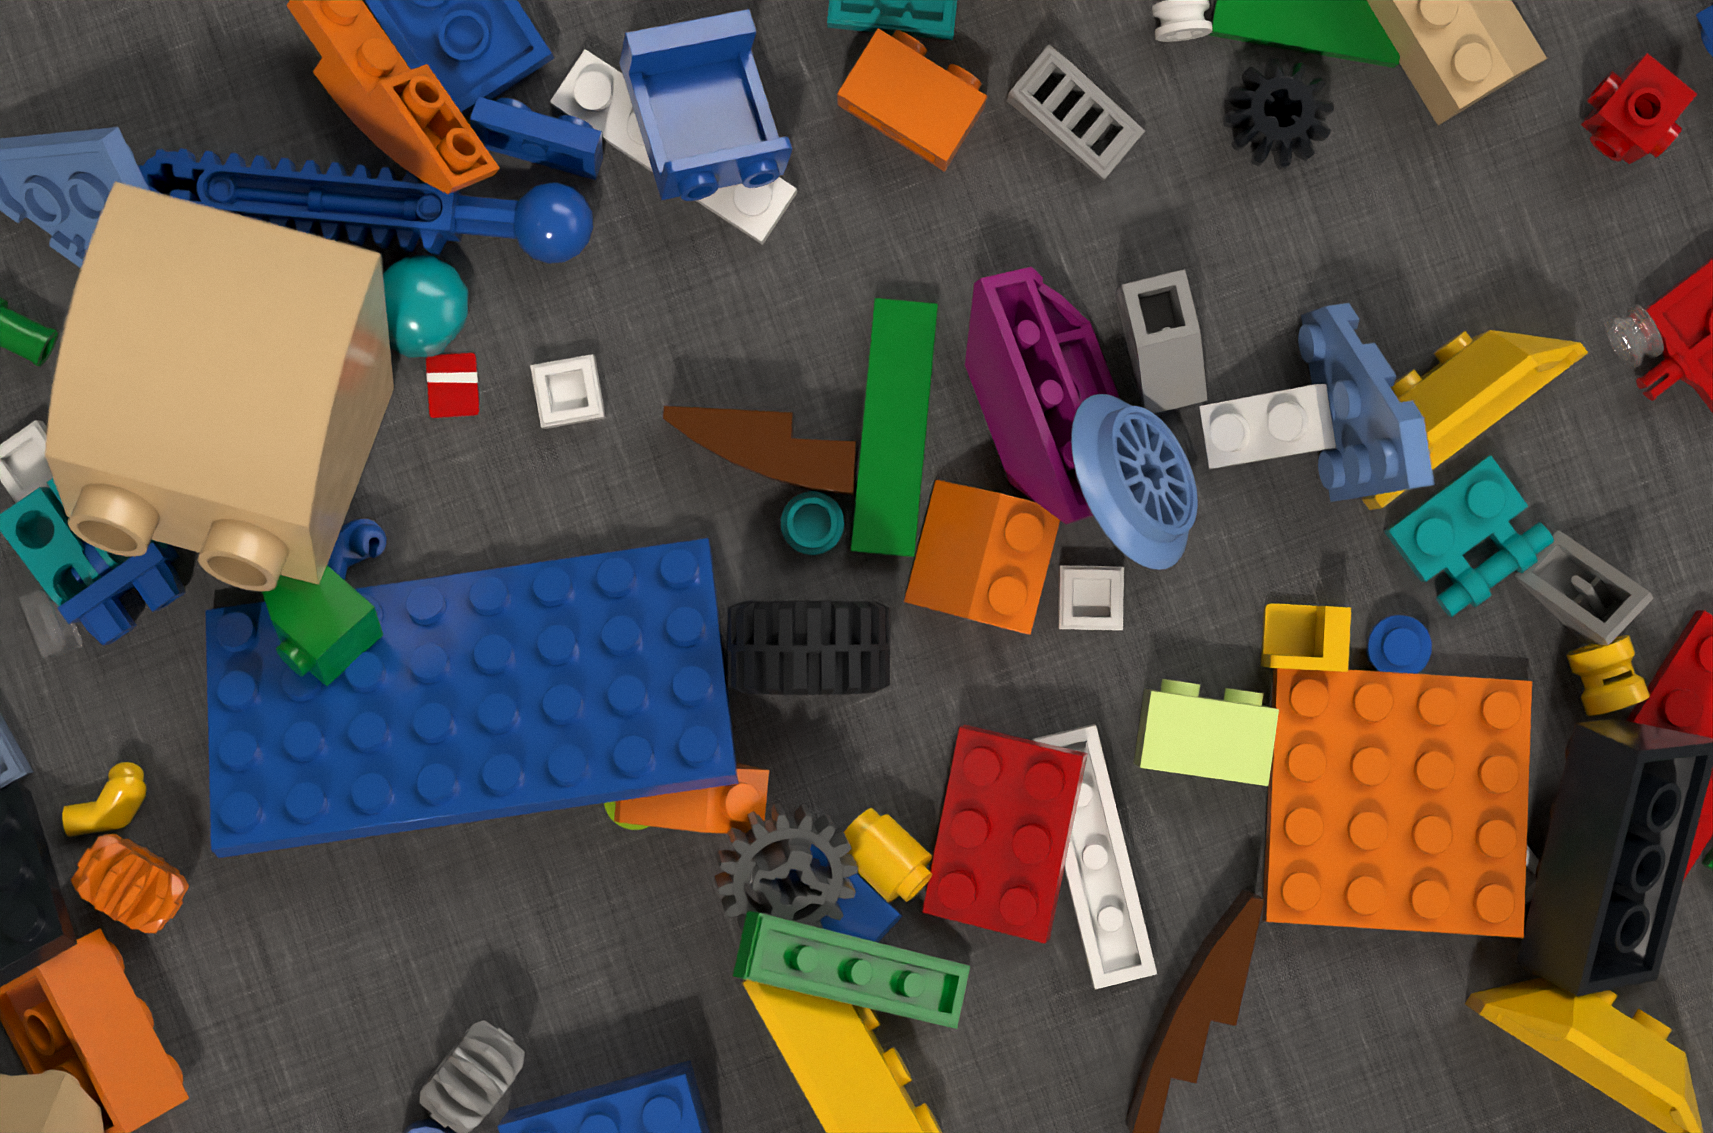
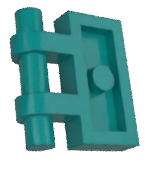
(1458, 519)

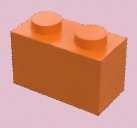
(912, 97)

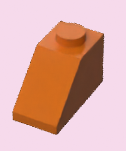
(702, 809)

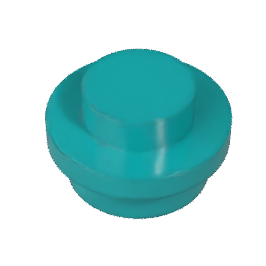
(812, 523)

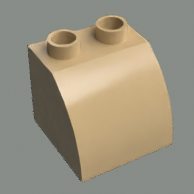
(217, 388)

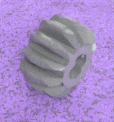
(472, 1077)

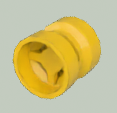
(1601, 662)

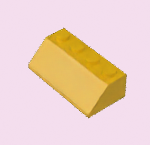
(841, 1063)

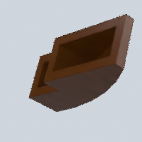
(766, 446)

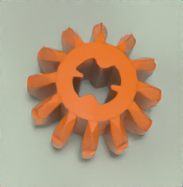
(129, 883)

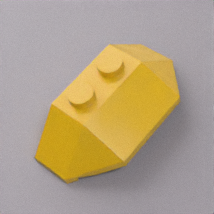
(1477, 386)
(1601, 1046)

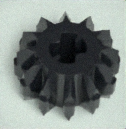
(1292, 97)

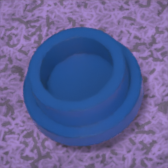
(1399, 645)

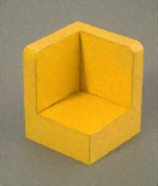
(1306, 637)

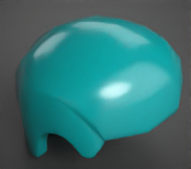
(424, 305)

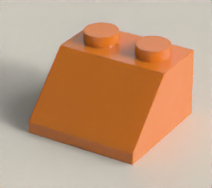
(982, 556)

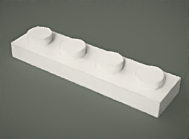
(601, 98)
(1102, 874)

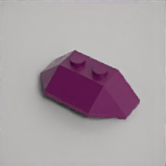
(1031, 371)

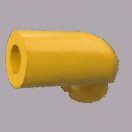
(114, 806)

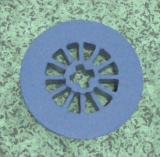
(1134, 479)

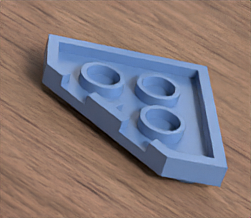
(65, 182)
(1376, 435)

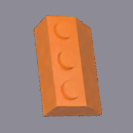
(88, 1022)

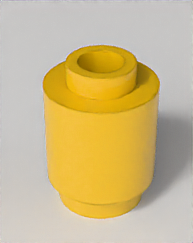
(888, 856)

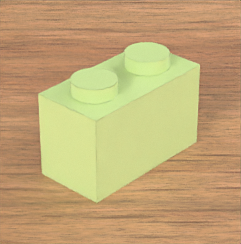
(1206, 735)

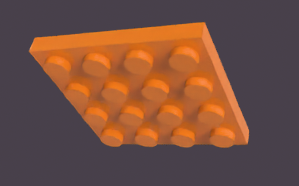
(1398, 802)

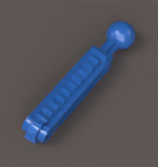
(547, 222)

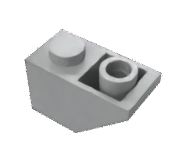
(1163, 341)

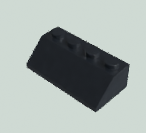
(1615, 855)

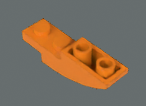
(394, 106)

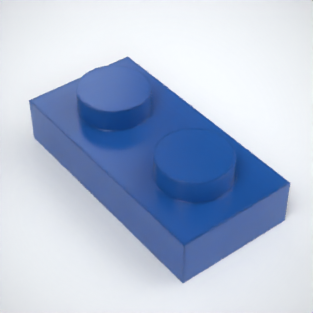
(553, 142)

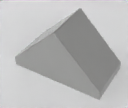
(1584, 591)

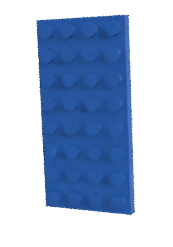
(475, 702)

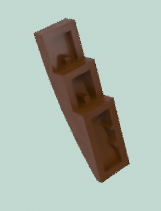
(1206, 993)

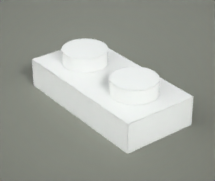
(1267, 426)

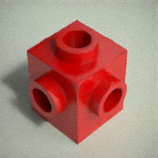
(1637, 111)

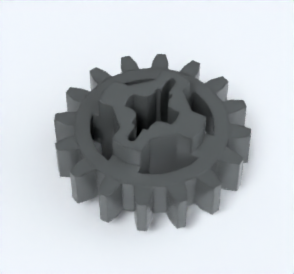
(770, 853)

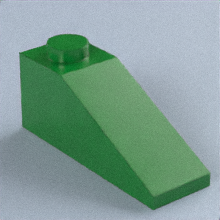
(321, 624)

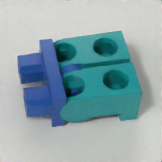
(81, 576)

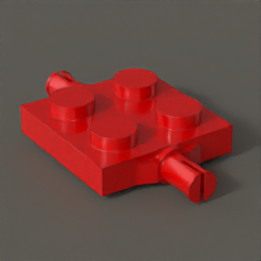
(1686, 329)

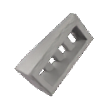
(1072, 79)

